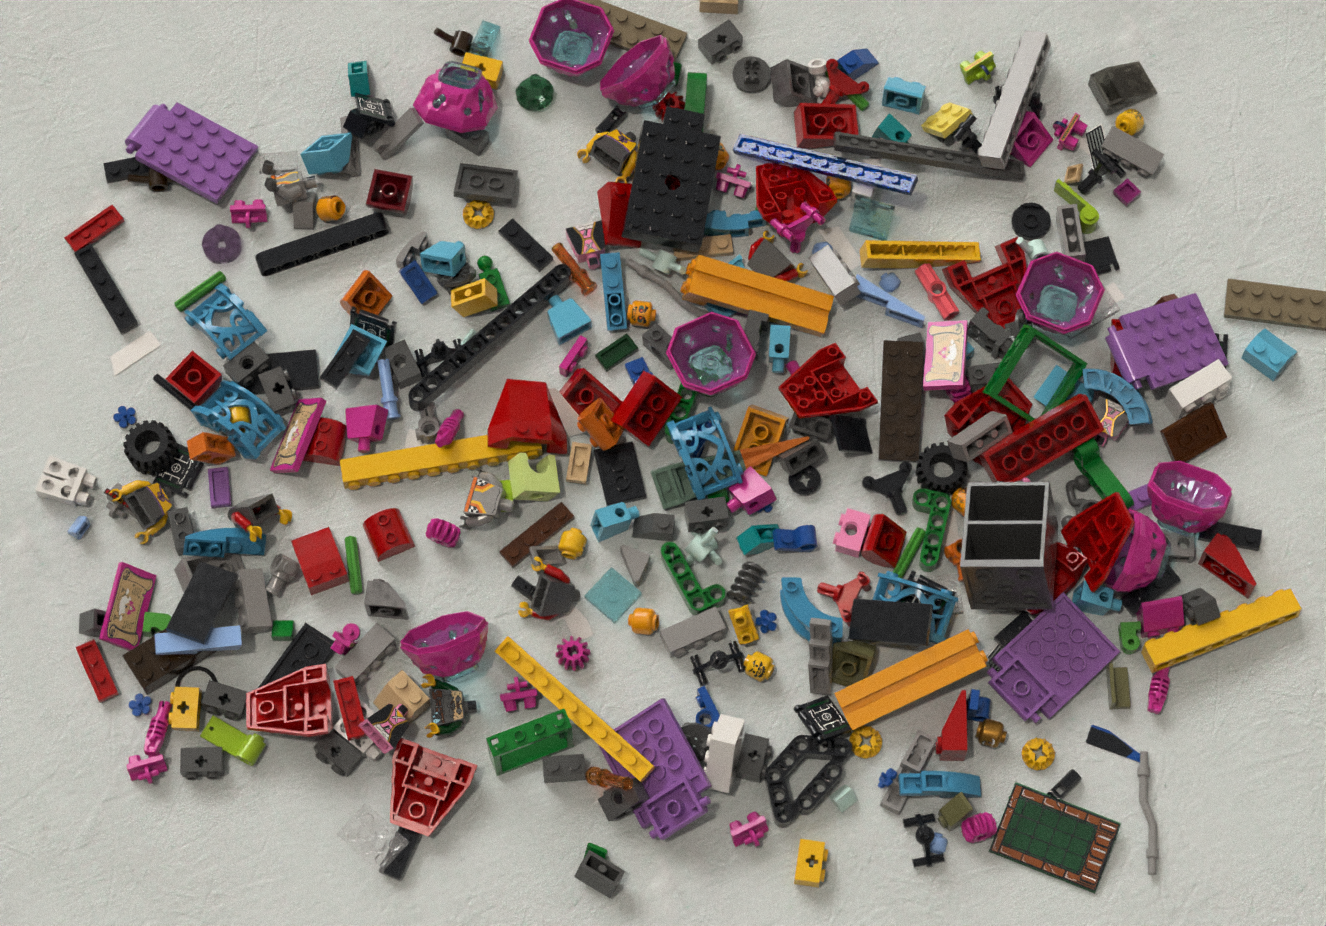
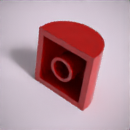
(195, 379)
(327, 442)
(388, 533)
(883, 541)

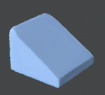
(79, 527)

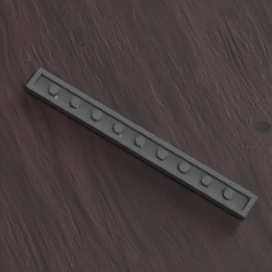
(922, 155)

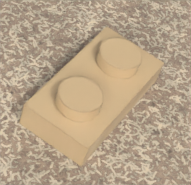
(579, 463)

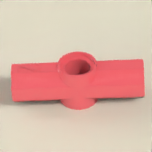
(931, 282)

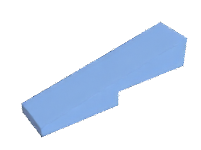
(894, 307)
(219, 639)

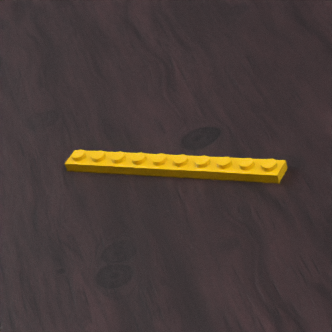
(575, 709)

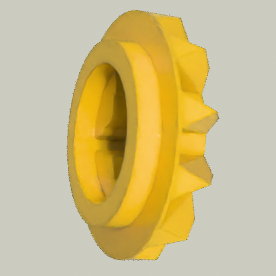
(478, 221)
(865, 751)
(1029, 756)

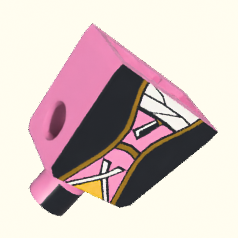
(587, 242)
(1112, 418)
(386, 726)

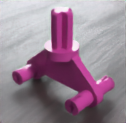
(796, 230)

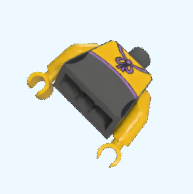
(613, 150)
(148, 504)

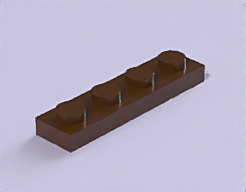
(537, 534)

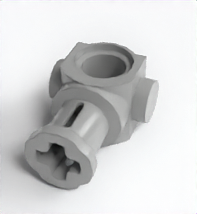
(427, 423)
(282, 570)

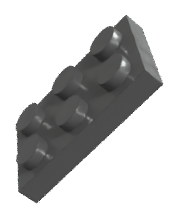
(485, 183)

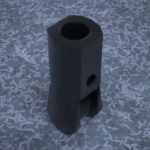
(609, 123)
(523, 587)
(1065, 784)

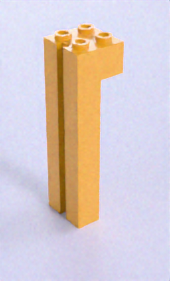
(747, 290)
(911, 679)

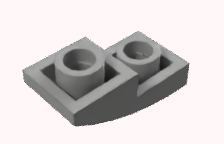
(413, 247)

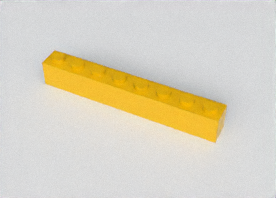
(1230, 627)

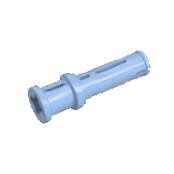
(389, 399)

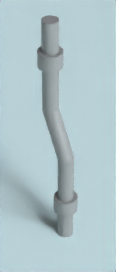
(645, 272)
(1152, 852)

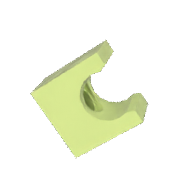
(531, 485)

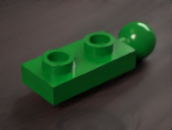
(485, 264)

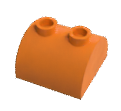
(366, 294)
(597, 423)

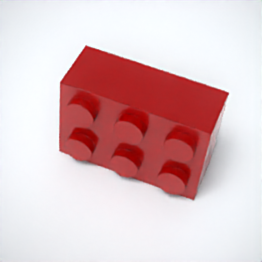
(646, 408)

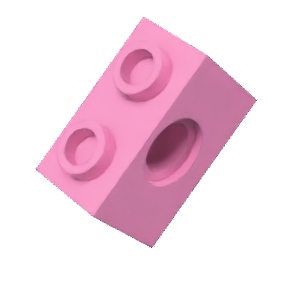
(859, 523)

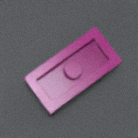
(570, 361)

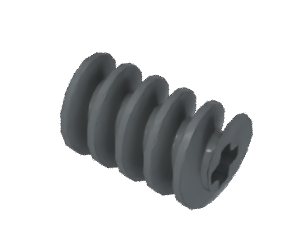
(745, 582)

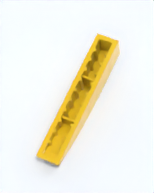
(916, 253)

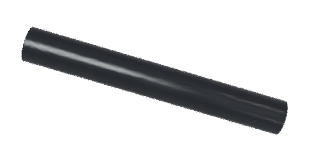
(175, 393)

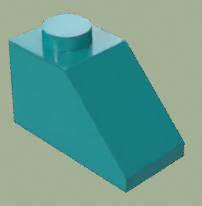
(358, 78)
(757, 539)

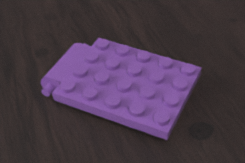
(190, 149)
(1164, 343)
(1050, 660)
(678, 778)

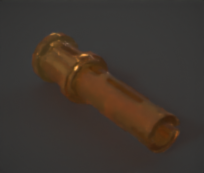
(578, 275)
(604, 778)

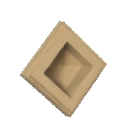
(1074, 174)

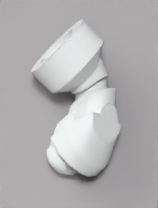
(818, 68)

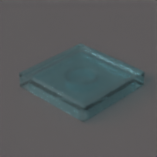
(871, 218)
(612, 595)

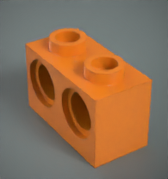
(210, 448)

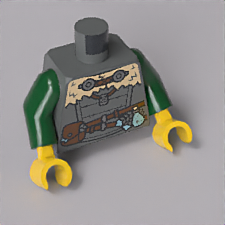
(446, 707)

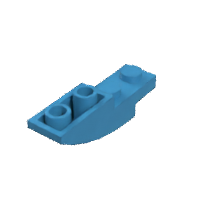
(737, 225)
(613, 291)
(222, 540)
(939, 784)

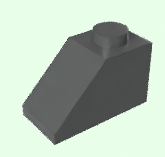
(654, 527)
(91, 622)

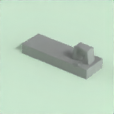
(398, 134)
(353, 166)

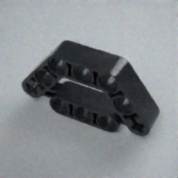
(809, 793)

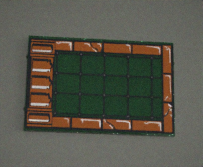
(1055, 837)

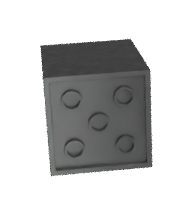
(1009, 545)

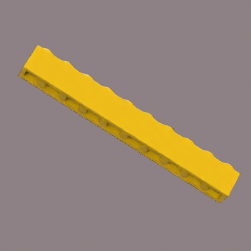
(429, 461)

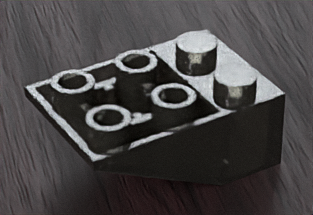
(1120, 86)

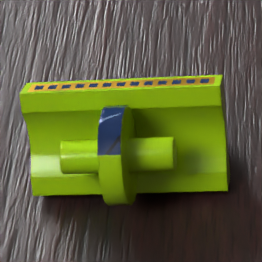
(979, 68)

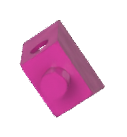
(365, 425)
(751, 493)

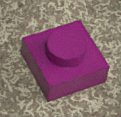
(1126, 192)

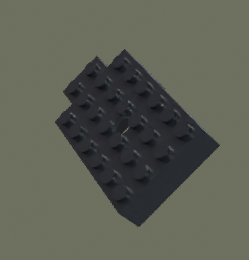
(679, 151)

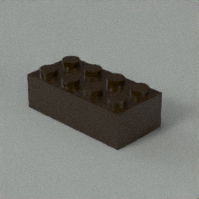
(156, 670)

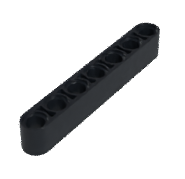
(321, 244)

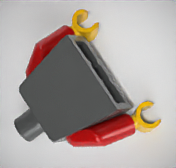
(768, 260)
(254, 511)
(552, 593)

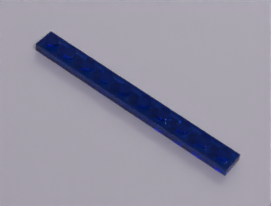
(825, 164)

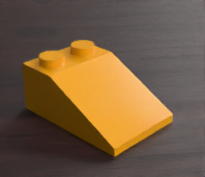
(758, 429)

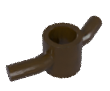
(459, 42)
(156, 180)

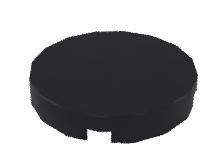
(1030, 221)

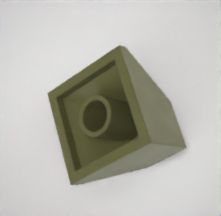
(851, 661)

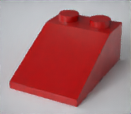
(819, 121)
(613, 205)
(584, 389)
(320, 561)
(1226, 563)
(953, 738)

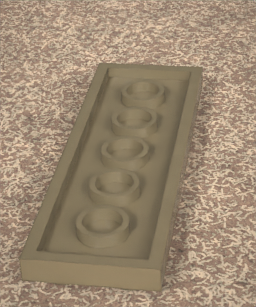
(634, 28)
(1275, 304)

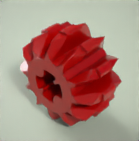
(670, 100)

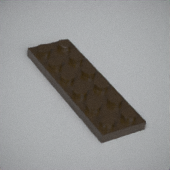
(900, 401)

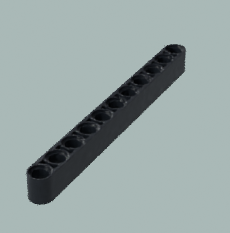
(488, 345)

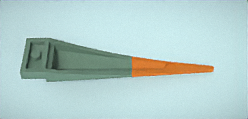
(674, 484)

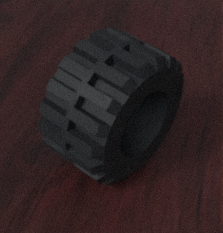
(142, 436)
(940, 484)

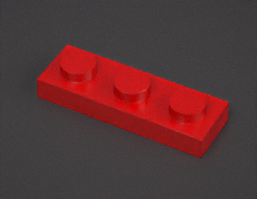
(94, 228)
(97, 670)
(350, 707)

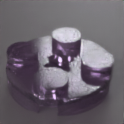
(214, 236)

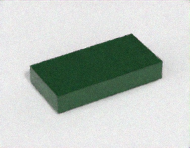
(616, 352)

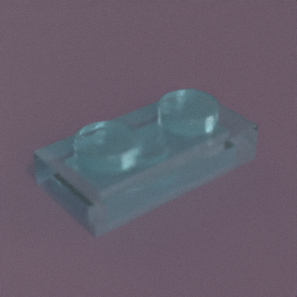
(485, 39)

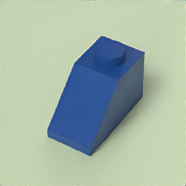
(857, 63)

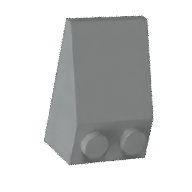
(188, 566)

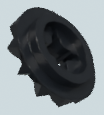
(812, 484)

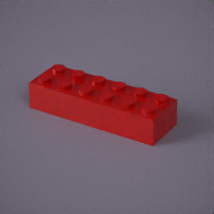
(1042, 440)

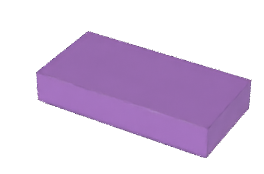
(219, 487)

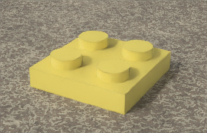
(946, 120)

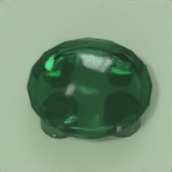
(534, 93)

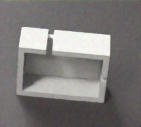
(1198, 390)
(723, 752)

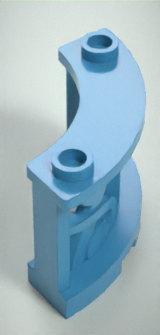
(215, 302)
(1124, 392)
(210, 416)
(680, 435)
(915, 588)
(800, 610)

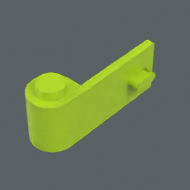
(1088, 214)
(234, 742)

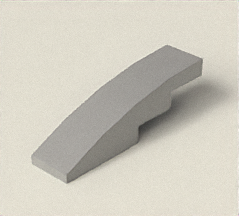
(820, 656)
(911, 763)

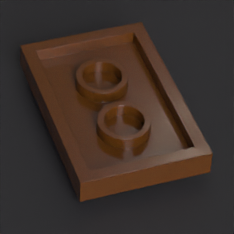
(1193, 433)

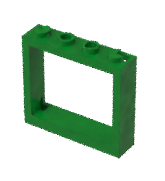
(1012, 358)
(530, 742)

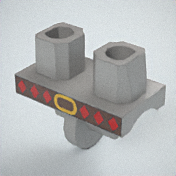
(120, 504)

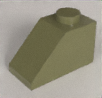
(955, 812)

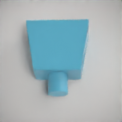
(444, 258)
(567, 319)
(779, 341)
(612, 520)
(1095, 602)

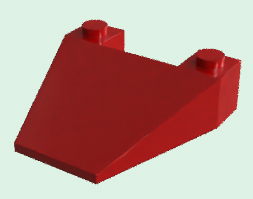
(994, 288)

